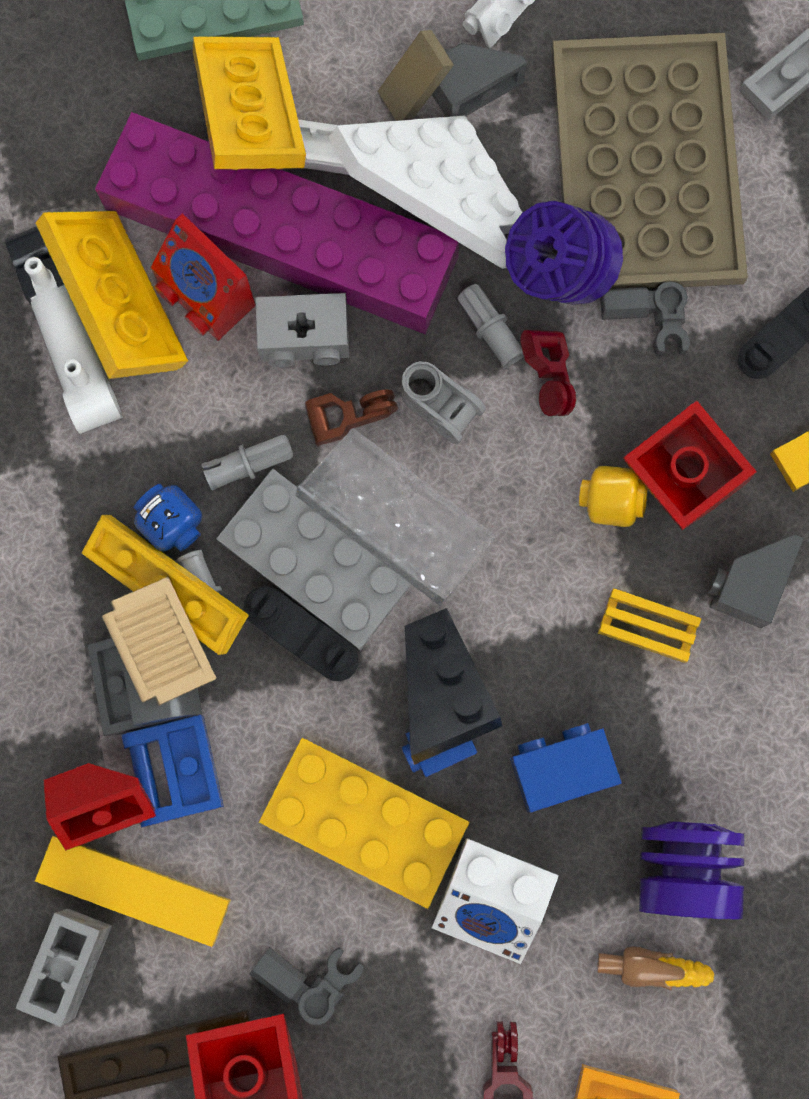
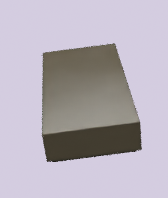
(415, 76)

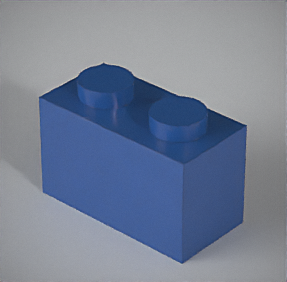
(564, 769)

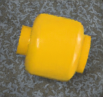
(613, 496)

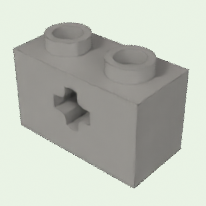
(280, 322)
(63, 967)

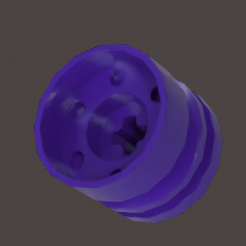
(586, 256)
(691, 872)

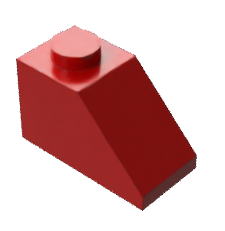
(93, 803)

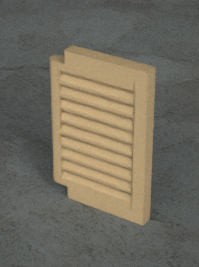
(158, 643)

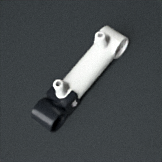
(77, 365)

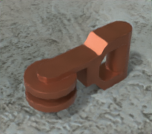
(377, 406)

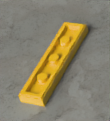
(139, 564)
(134, 891)

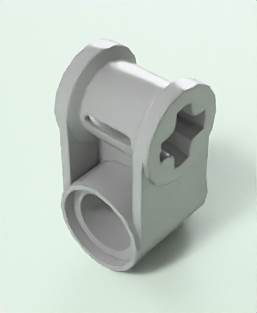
(441, 403)

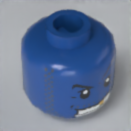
(167, 518)

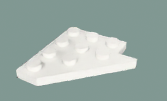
(436, 174)

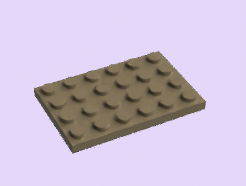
(654, 153)

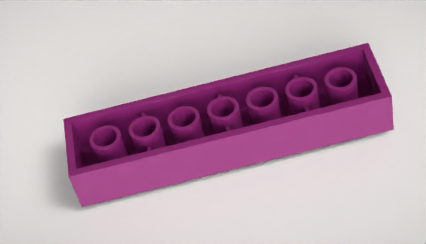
(281, 223)

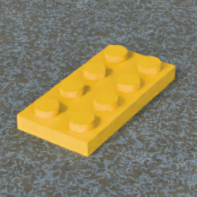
(248, 103)
(111, 293)
(364, 822)

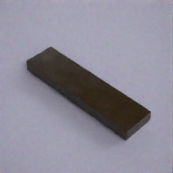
(135, 1060)

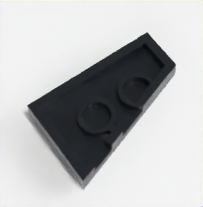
(444, 689)

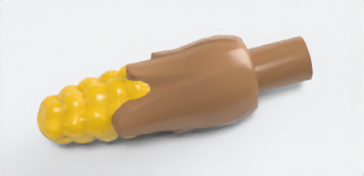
(651, 968)

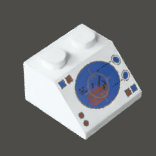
(494, 901)

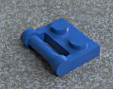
(187, 767)

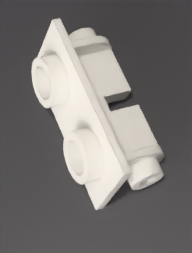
(493, 18)

